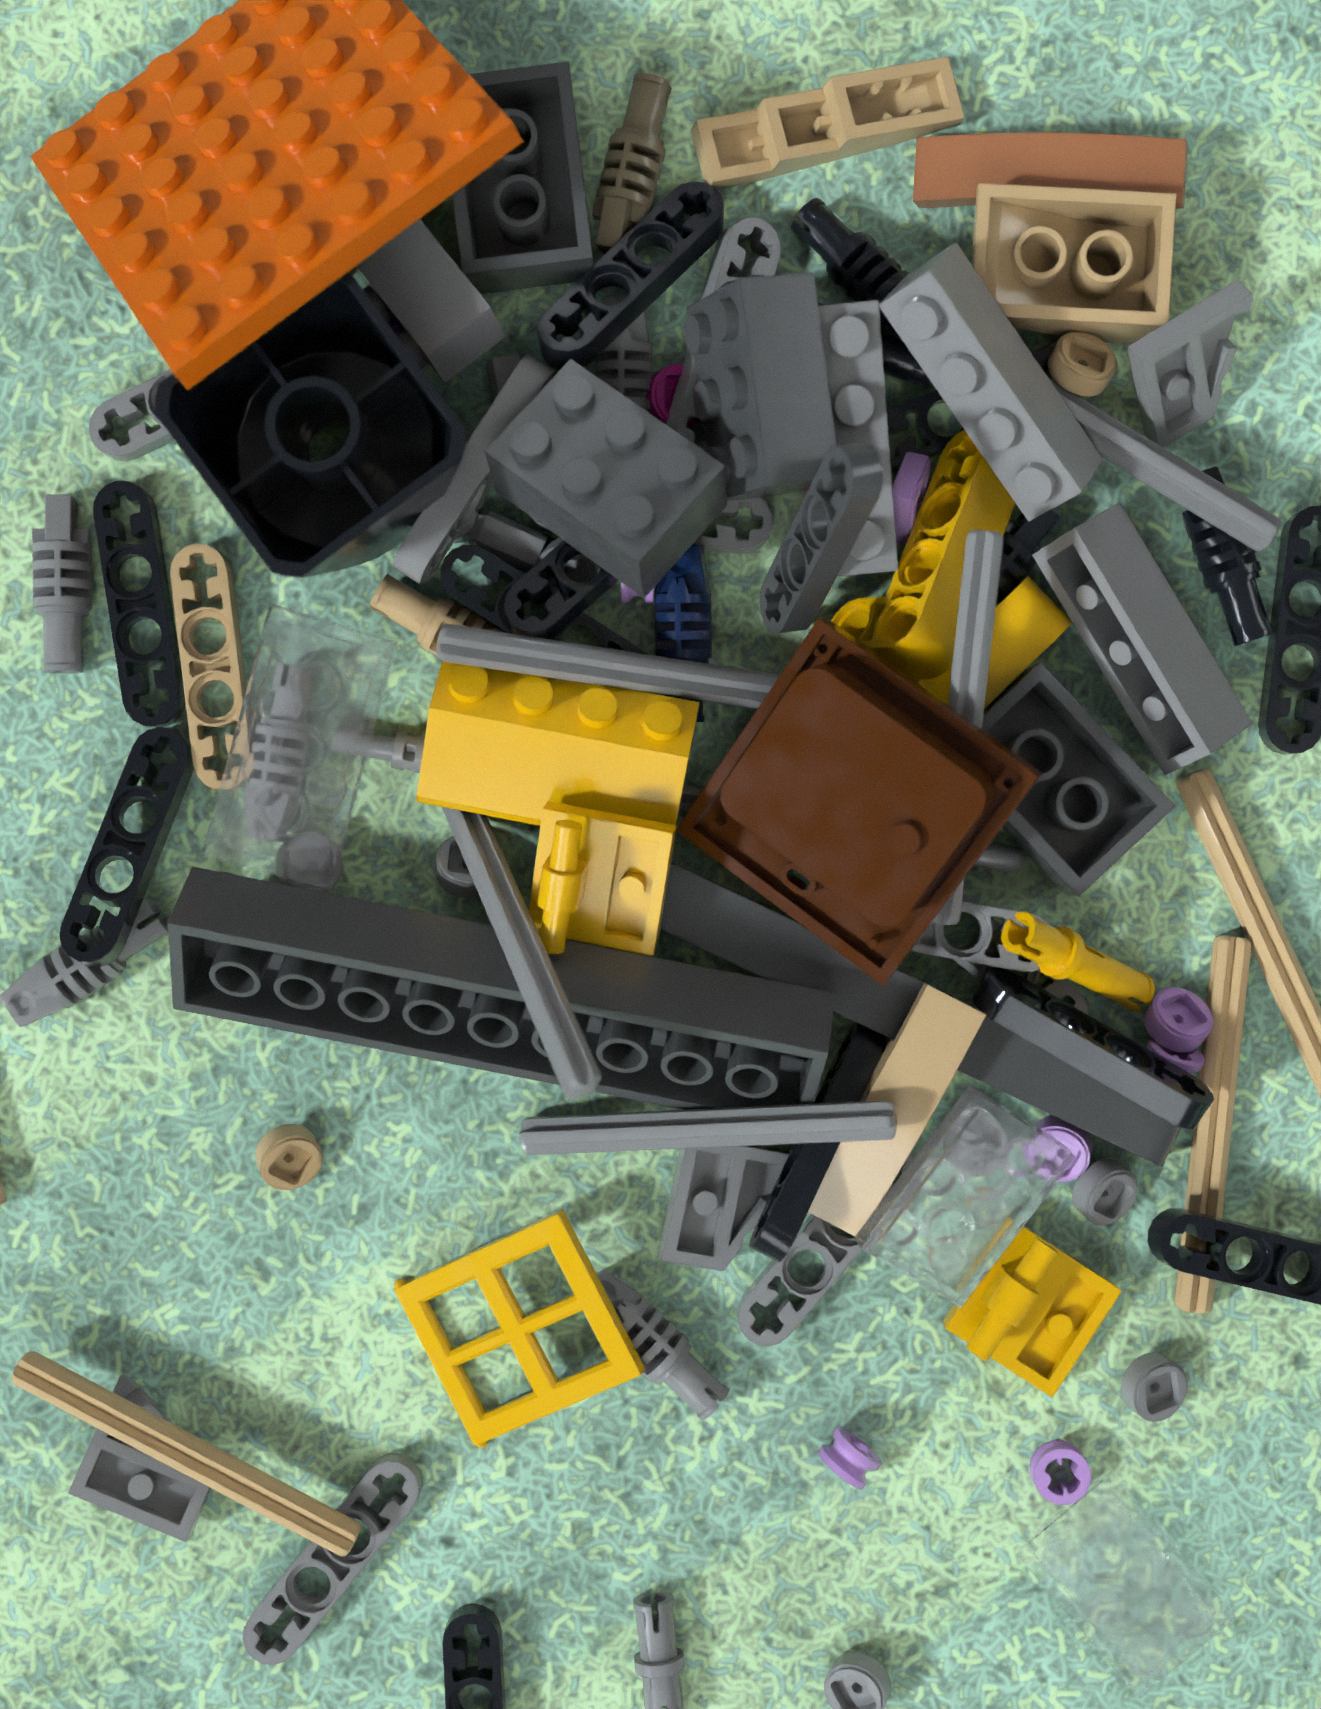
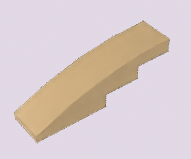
(829, 123)
(913, 1077)

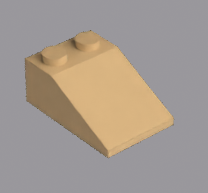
(1076, 258)

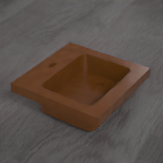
(862, 794)

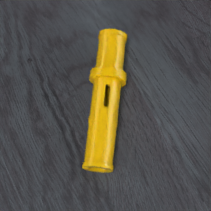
(1064, 955)

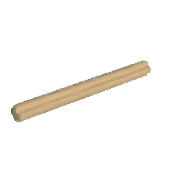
(1256, 915)
(1213, 1133)
(186, 1453)

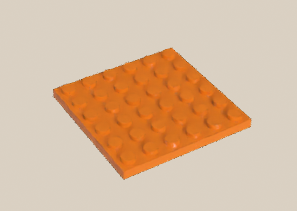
(268, 165)

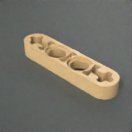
(203, 669)

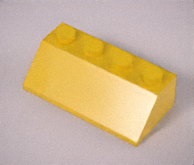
(520, 739)

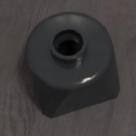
(257, 414)

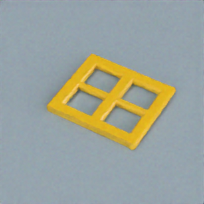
(518, 1330)

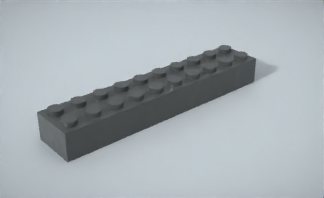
(449, 996)

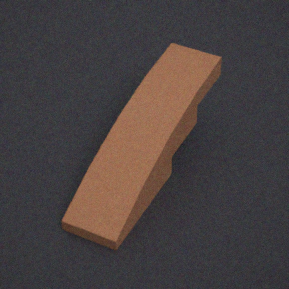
(955, 164)

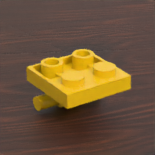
(600, 879)
(1034, 1311)

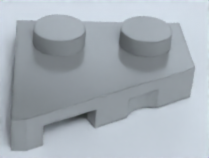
(1184, 363)
(717, 1202)
(136, 1483)

